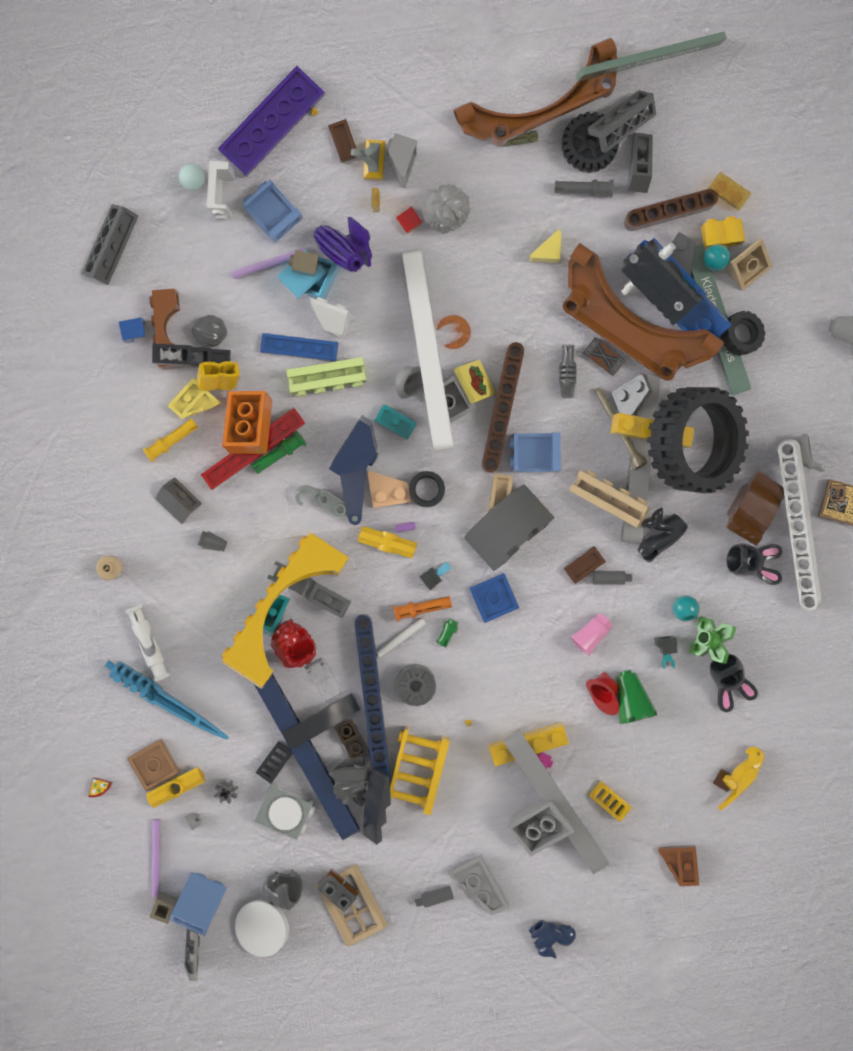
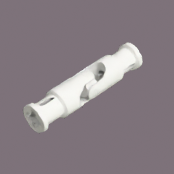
(143, 632)

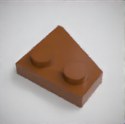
(682, 863)

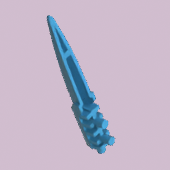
(156, 695)

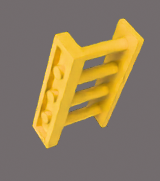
(436, 765)

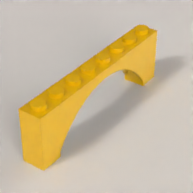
(247, 653)

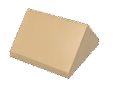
(749, 265)

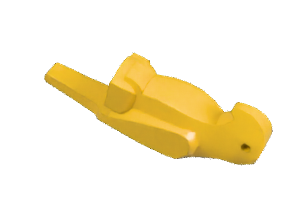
(743, 775)

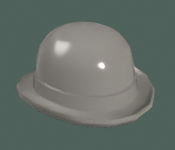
(408, 381)

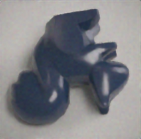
(550, 933)

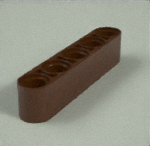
(679, 206)

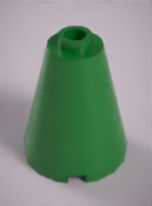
(633, 699)

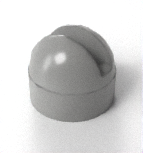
(191, 820)

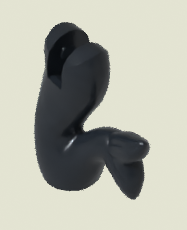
(673, 530)

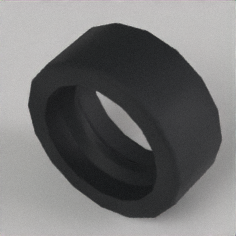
(441, 491)

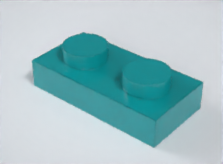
(395, 422)

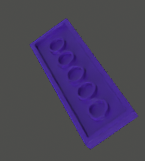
(271, 121)

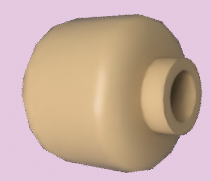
(116, 567)

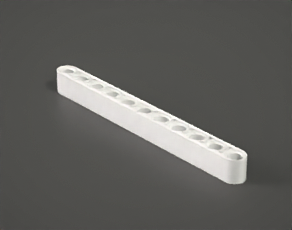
(428, 351)

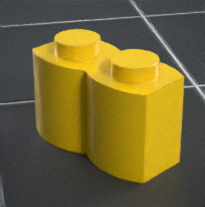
(725, 232)
(220, 376)

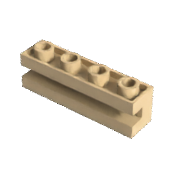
(610, 499)

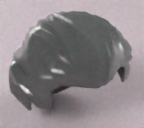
(209, 331)

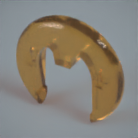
(463, 327)

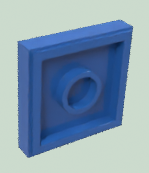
(494, 597)

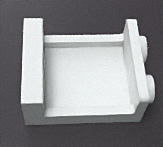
(217, 173)

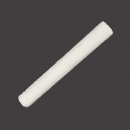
(401, 637)

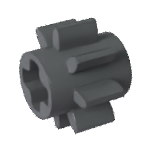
(228, 786)

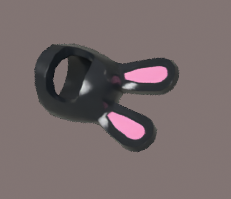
(749, 561)
(730, 678)

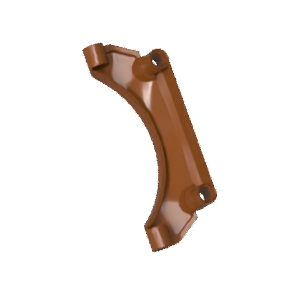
(485, 123)
(643, 341)

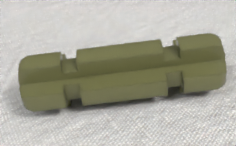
(532, 136)

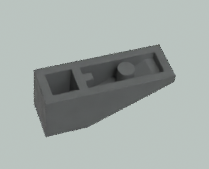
(641, 163)

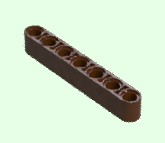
(507, 399)

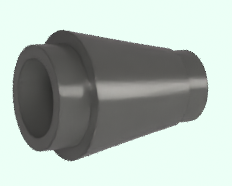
(212, 542)

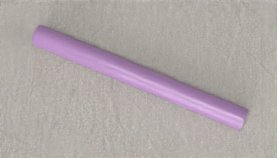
(263, 265)
(155, 857)

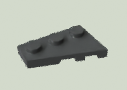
(191, 954)

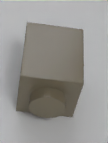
(304, 263)
(163, 908)

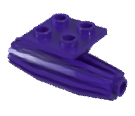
(345, 251)

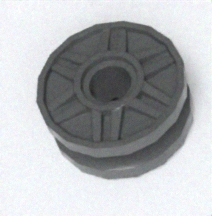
(407, 693)

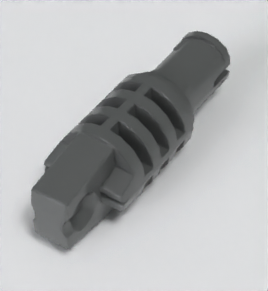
(567, 372)

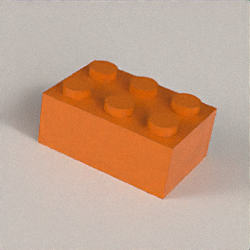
(247, 422)

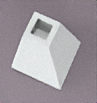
(332, 318)

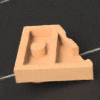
(387, 490)

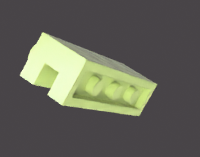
(327, 376)

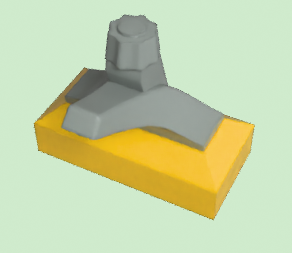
(373, 158)

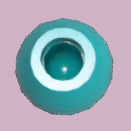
(717, 257)
(686, 608)

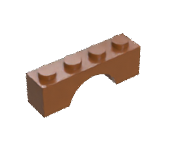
(165, 305)

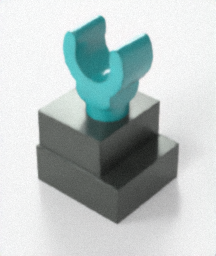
(667, 646)

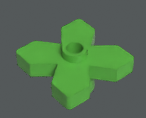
(711, 639)

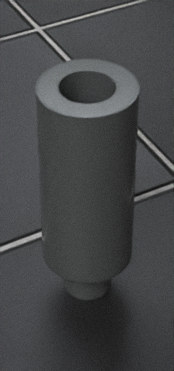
(611, 577)
(435, 897)

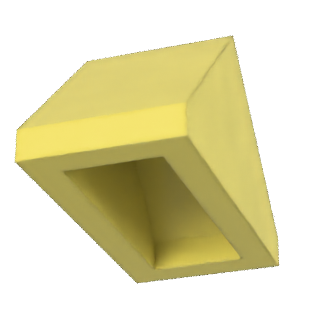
(549, 251)

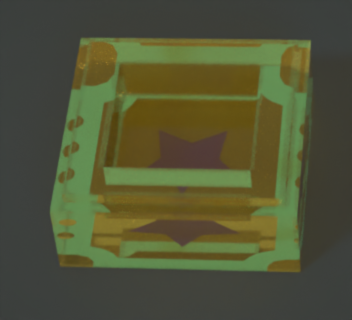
(375, 200)

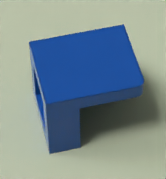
(132, 329)

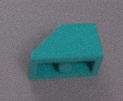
(275, 615)

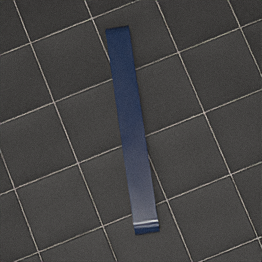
(376, 708)

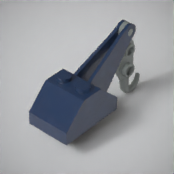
(351, 464)

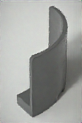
(508, 527)

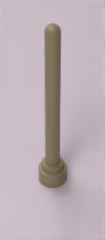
(637, 460)

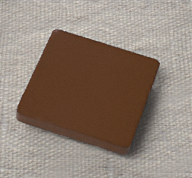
(718, 780)

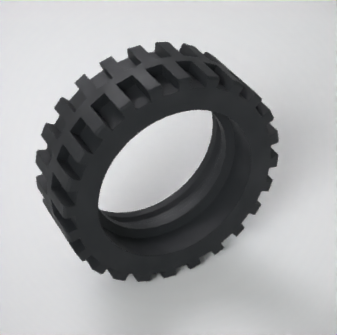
(728, 442)

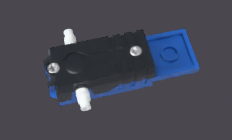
(671, 288)

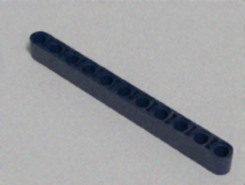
(309, 760)

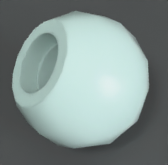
(192, 177)

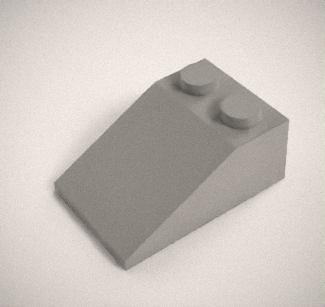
(539, 826)

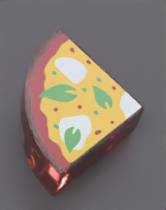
(99, 787)

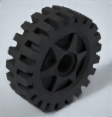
(576, 149)

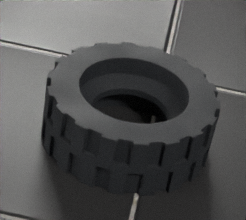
(756, 331)

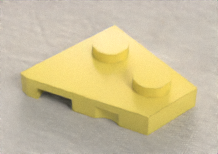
(192, 401)

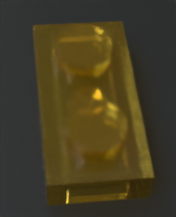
(729, 191)

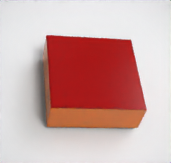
(409, 220)

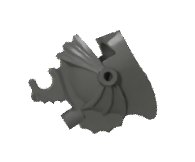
(351, 780)

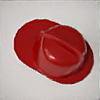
(603, 692)

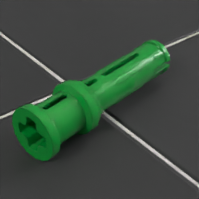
(286, 447)

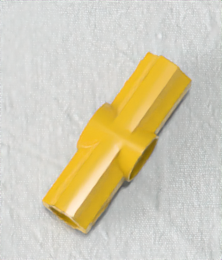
(387, 542)
(185, 781)

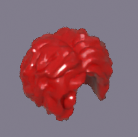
(293, 645)

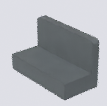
(177, 500)

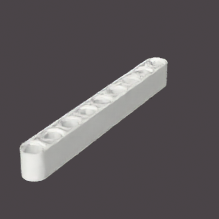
(797, 534)

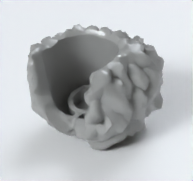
(446, 209)

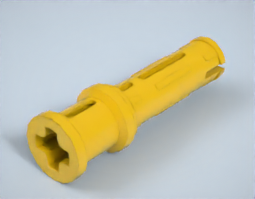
(163, 444)

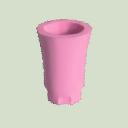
(592, 634)

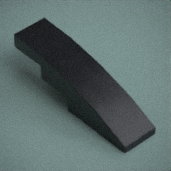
(187, 355)
(321, 721)
(376, 802)

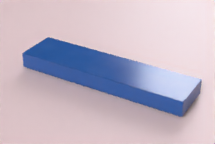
(299, 347)

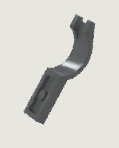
(317, 594)

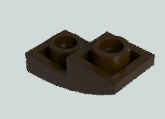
(351, 739)

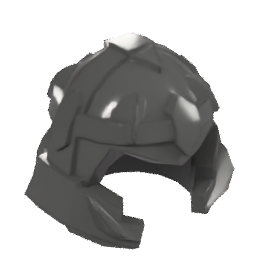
(283, 889)

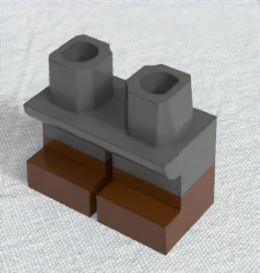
(339, 894)

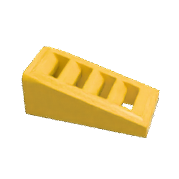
(624, 810)

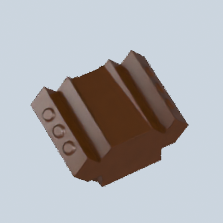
(755, 507)

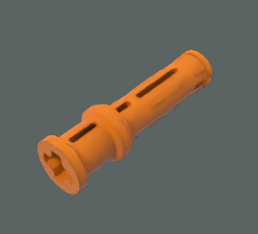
(412, 610)

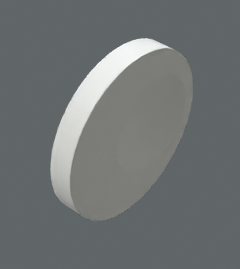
(261, 928)

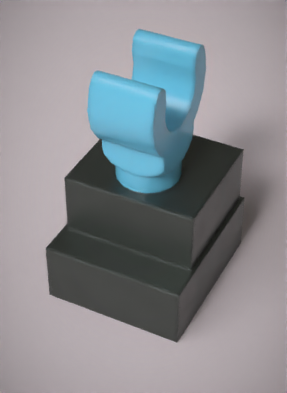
(432, 578)

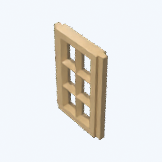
(372, 906)

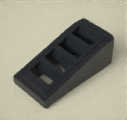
(275, 772)

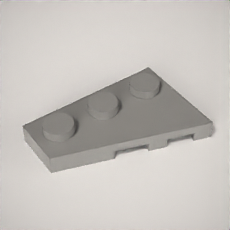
(480, 882)

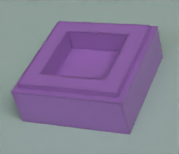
(405, 527)

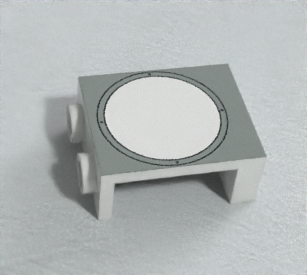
(284, 812)

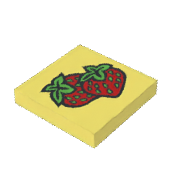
(475, 381)

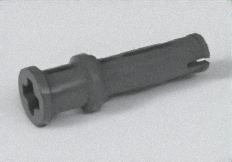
(593, 188)

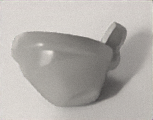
(806, 454)

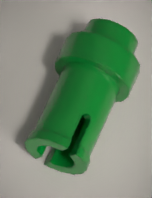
(449, 629)

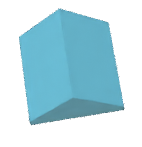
(299, 283)
(323, 285)

